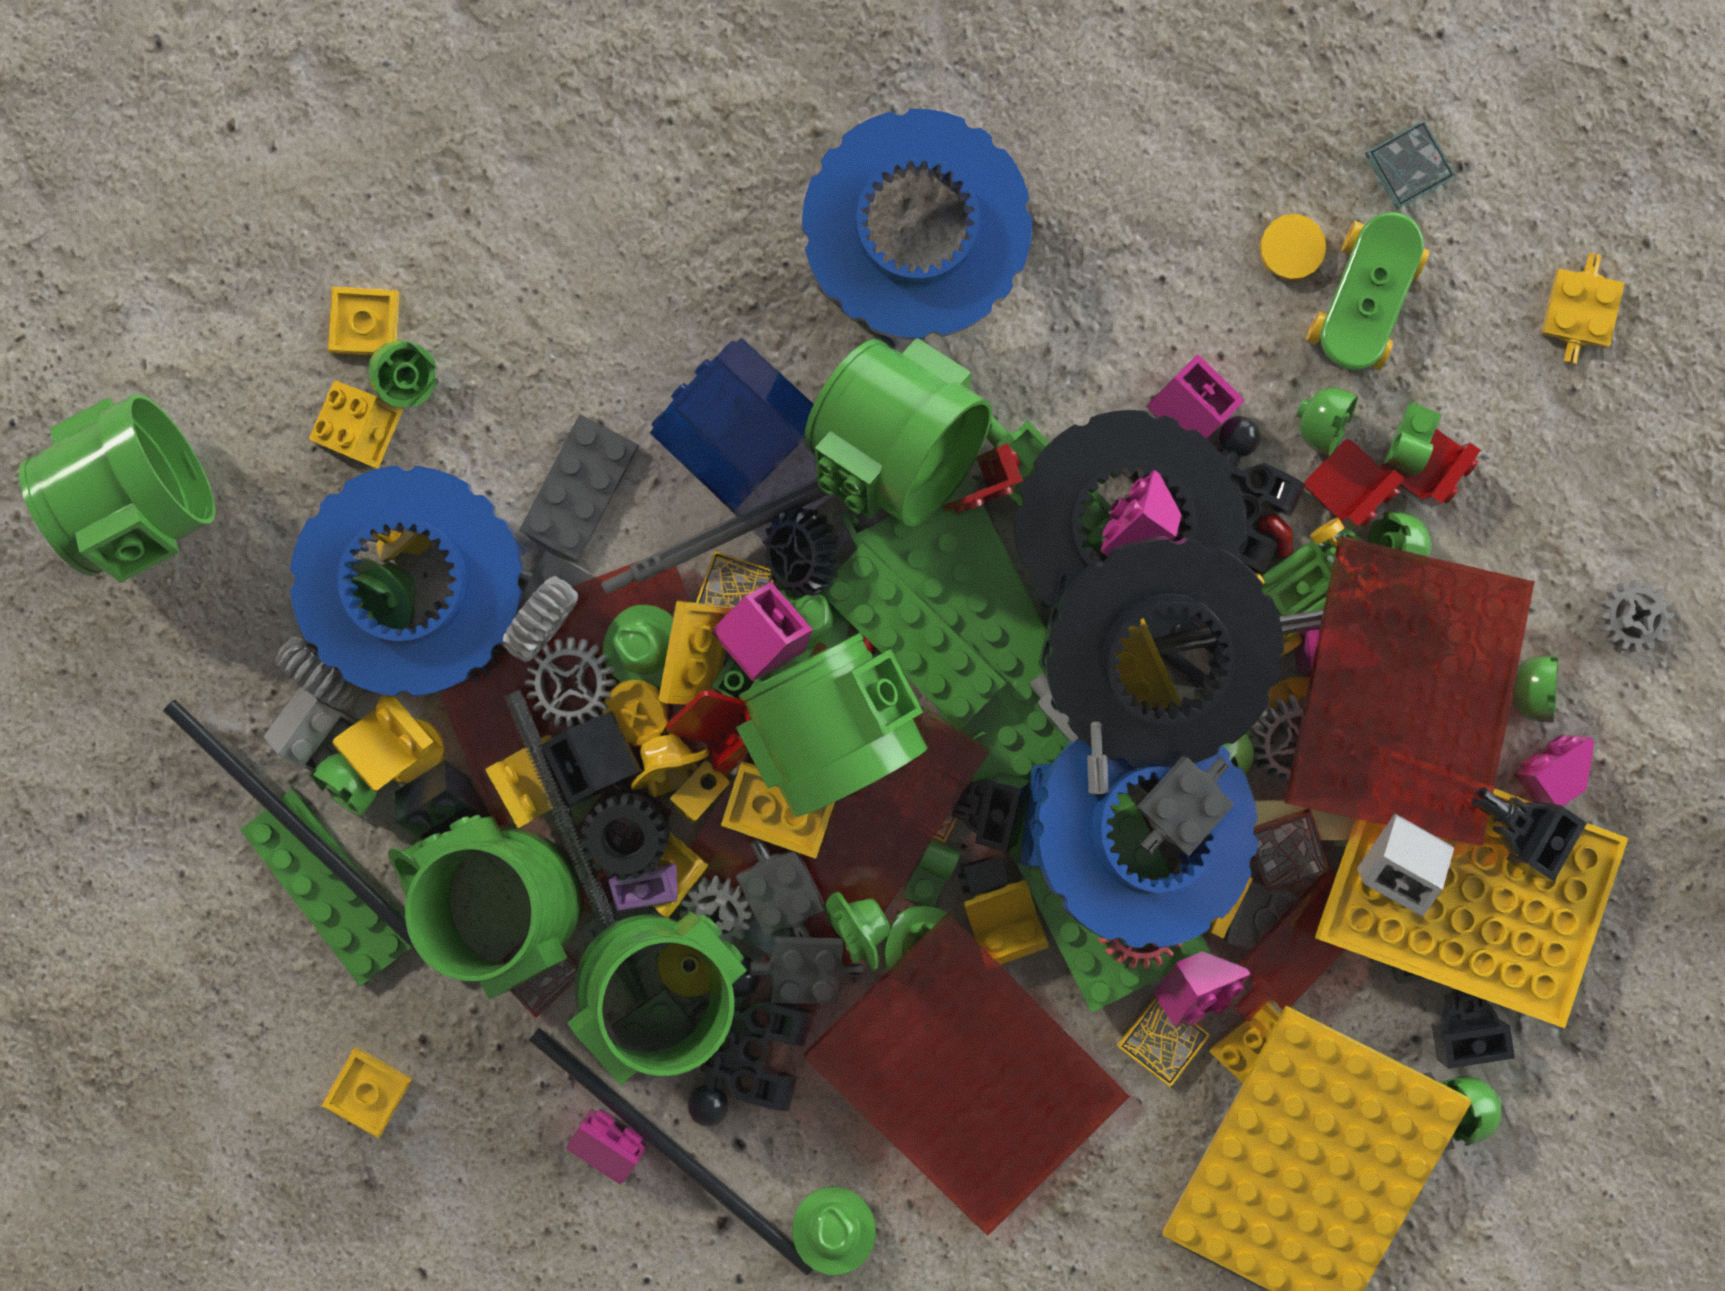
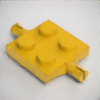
(1582, 308)

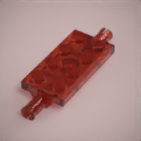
(1289, 954)

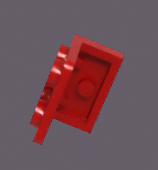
(1442, 471)
(1000, 473)
(1352, 485)
(713, 721)

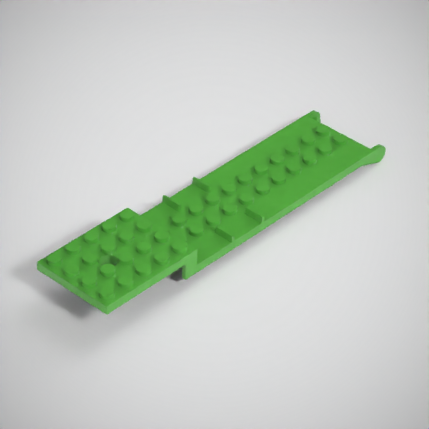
(974, 587)

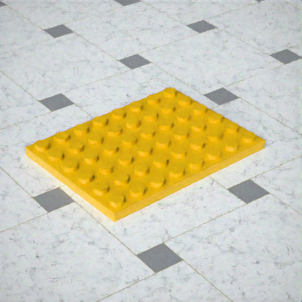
(1490, 925)
(1315, 1161)

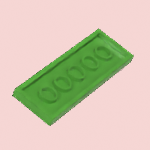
(920, 639)
(340, 917)

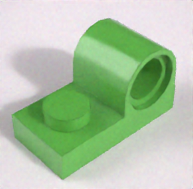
(1412, 440)
(931, 873)

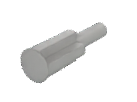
(1097, 763)

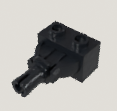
(994, 809)
(1533, 833)
(1471, 1032)

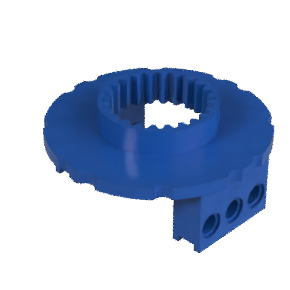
(916, 303)
(484, 590)
(1070, 844)

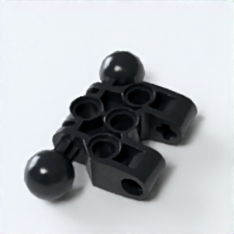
(1278, 490)
(772, 1086)

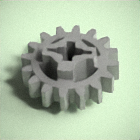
(1642, 626)
(734, 909)

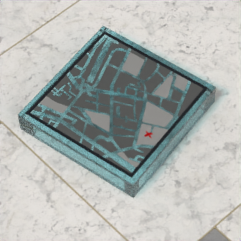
(1410, 164)

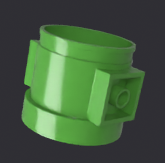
(896, 430)
(117, 488)
(832, 725)
(550, 886)
(616, 945)

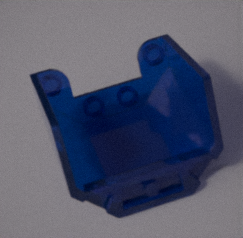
(733, 423)

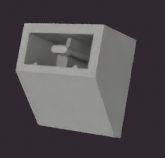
(307, 730)
(1407, 865)

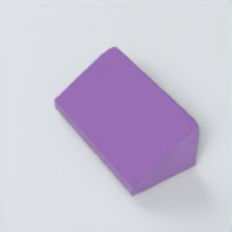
(649, 889)

